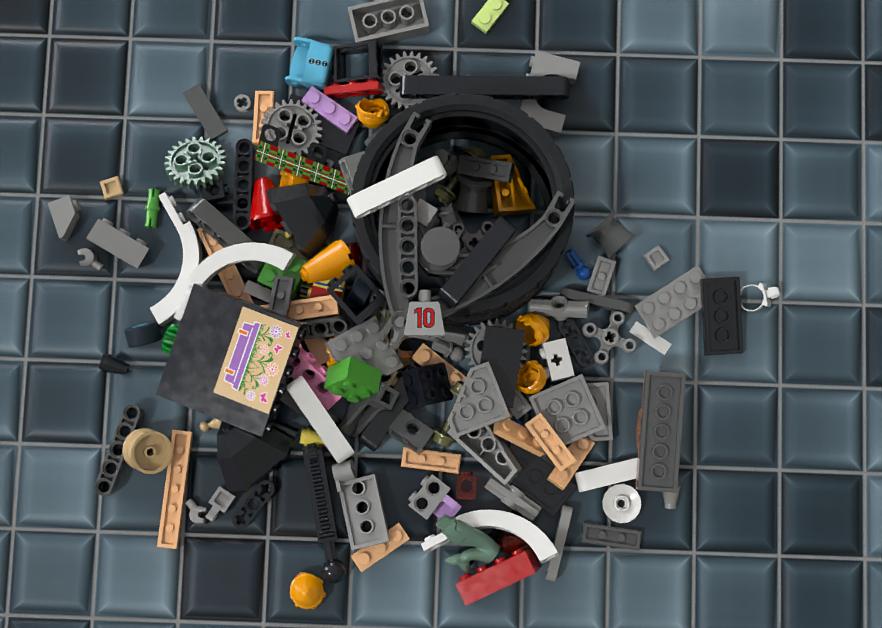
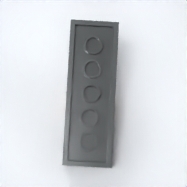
(660, 431)

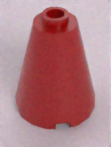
(261, 213)

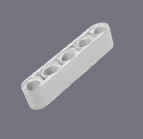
(396, 186)
(320, 419)
(606, 475)

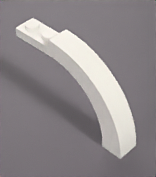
(231, 255)
(192, 257)
(504, 521)

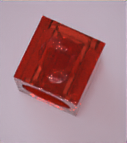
(469, 495)

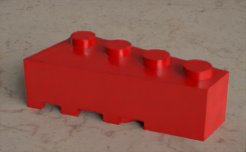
(498, 575)

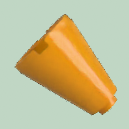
(327, 263)

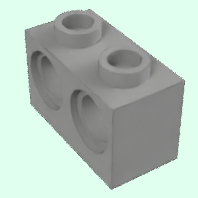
(433, 499)

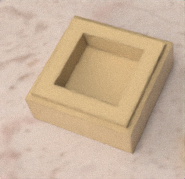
(112, 188)

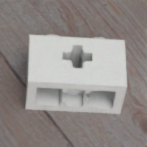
(560, 350)

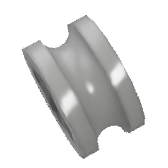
(241, 97)

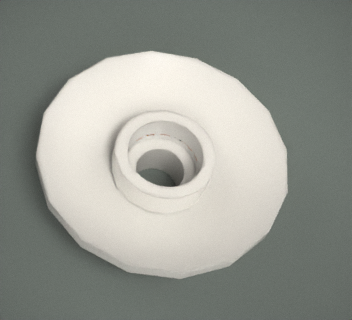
(631, 506)

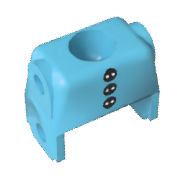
(310, 64)

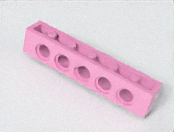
(308, 361)

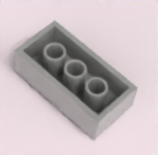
(388, 20)

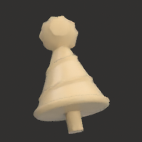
(215, 423)

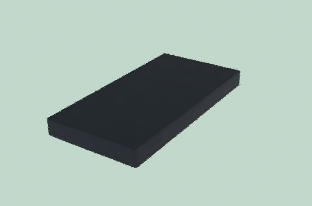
(331, 137)
(721, 315)
(503, 351)
(534, 483)

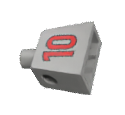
(424, 318)

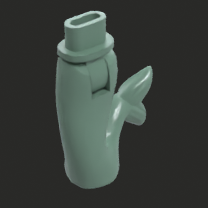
(466, 535)

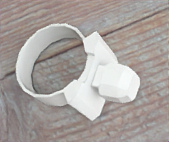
(772, 293)

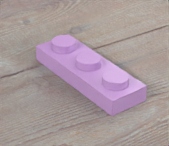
(329, 110)

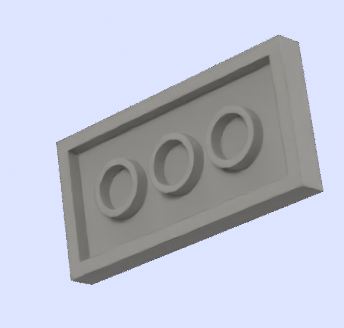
(672, 303)

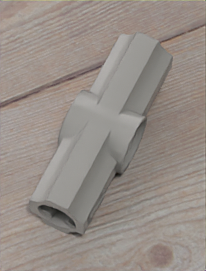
(560, 308)
(513, 498)

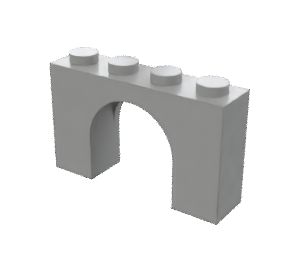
(549, 65)

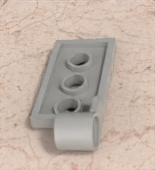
(345, 480)

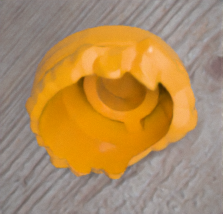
(372, 112)
(535, 328)
(531, 377)
(307, 591)

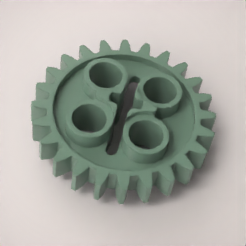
(195, 163)

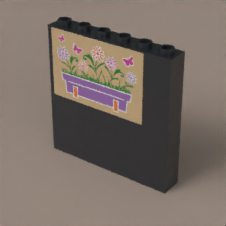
(231, 359)

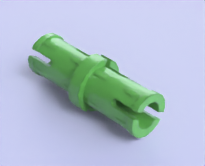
(152, 208)

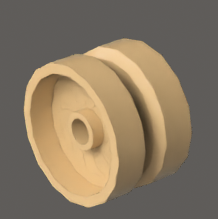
(149, 461)

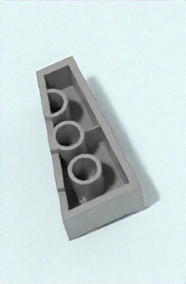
(491, 453)

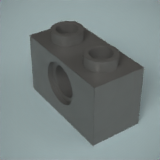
(400, 432)

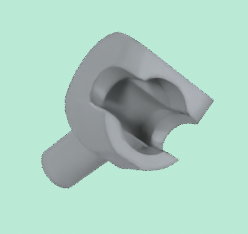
(90, 258)
(195, 512)

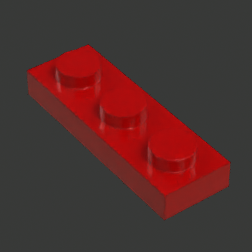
(354, 89)

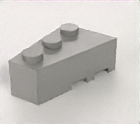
(118, 242)

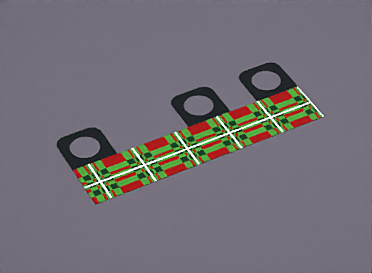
(306, 168)

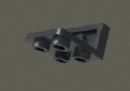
(427, 385)

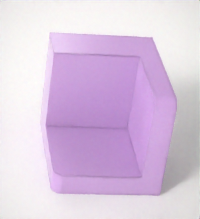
(447, 506)

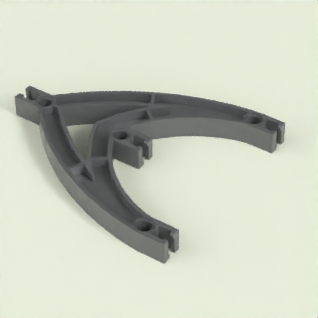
(506, 265)

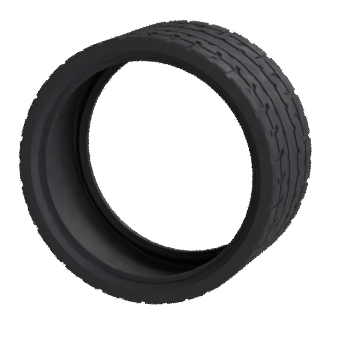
(499, 125)

